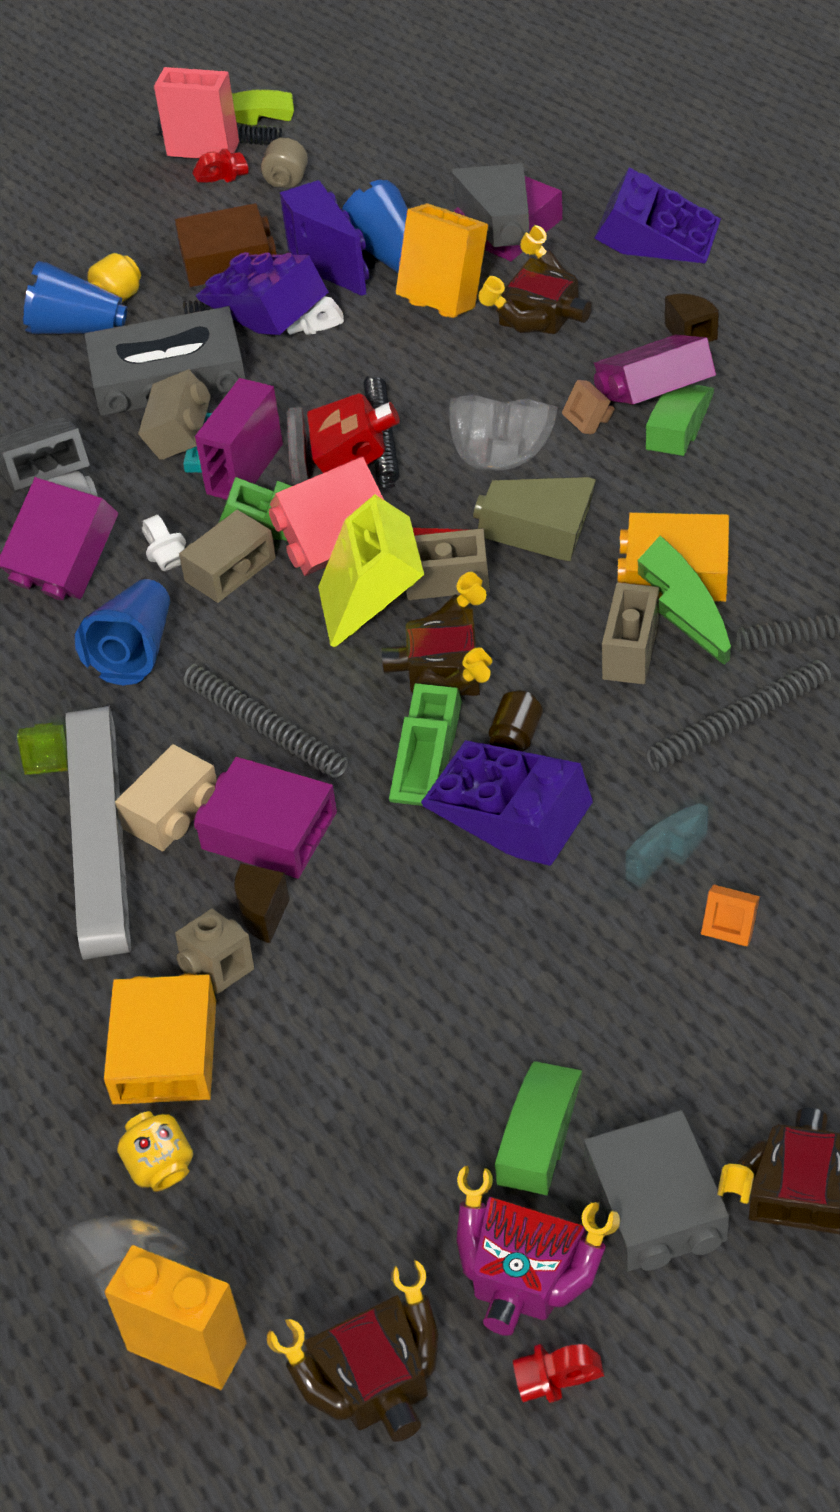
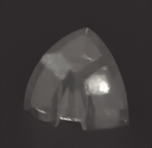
(499, 433)
(101, 1244)

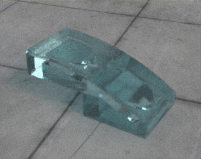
(671, 838)

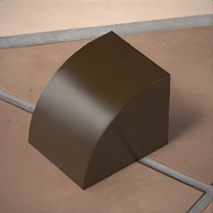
(691, 316)
(261, 899)

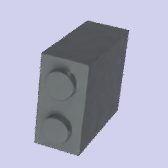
(41, 452)
(659, 1190)

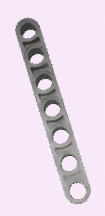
(97, 834)

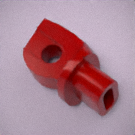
(219, 166)
(547, 1373)

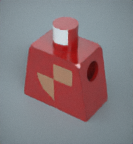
(349, 431)

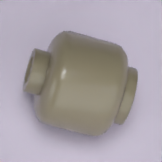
(286, 160)

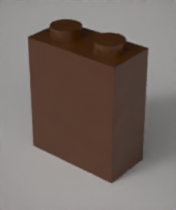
(216, 237)

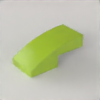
(266, 103)

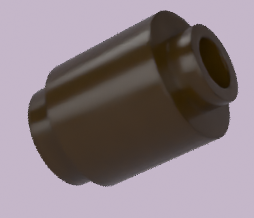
(515, 721)

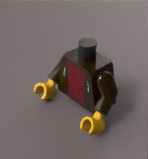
(539, 295)
(443, 644)
(791, 1175)
(369, 1363)

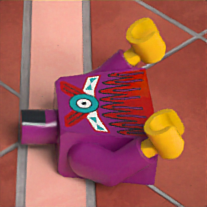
(525, 1257)

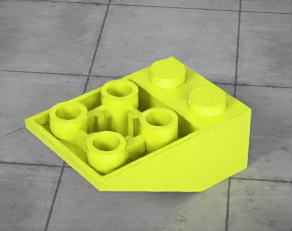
(368, 567)

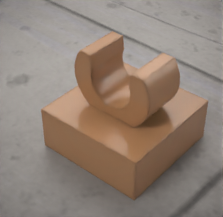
(587, 407)

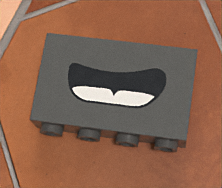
(135, 356)

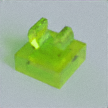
(43, 748)

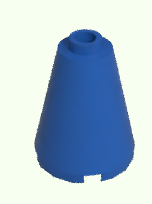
(381, 219)
(69, 304)
(125, 633)

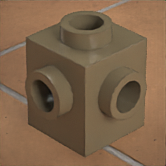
(215, 948)

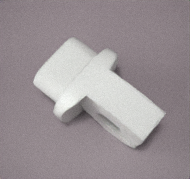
(315, 321)
(163, 546)

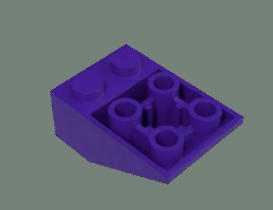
(656, 222)
(325, 233)
(265, 290)
(512, 799)

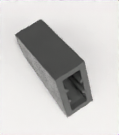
(496, 198)

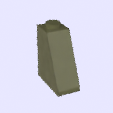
(536, 513)

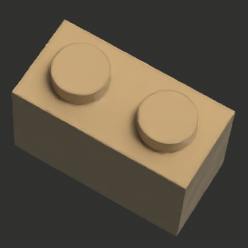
(166, 797)

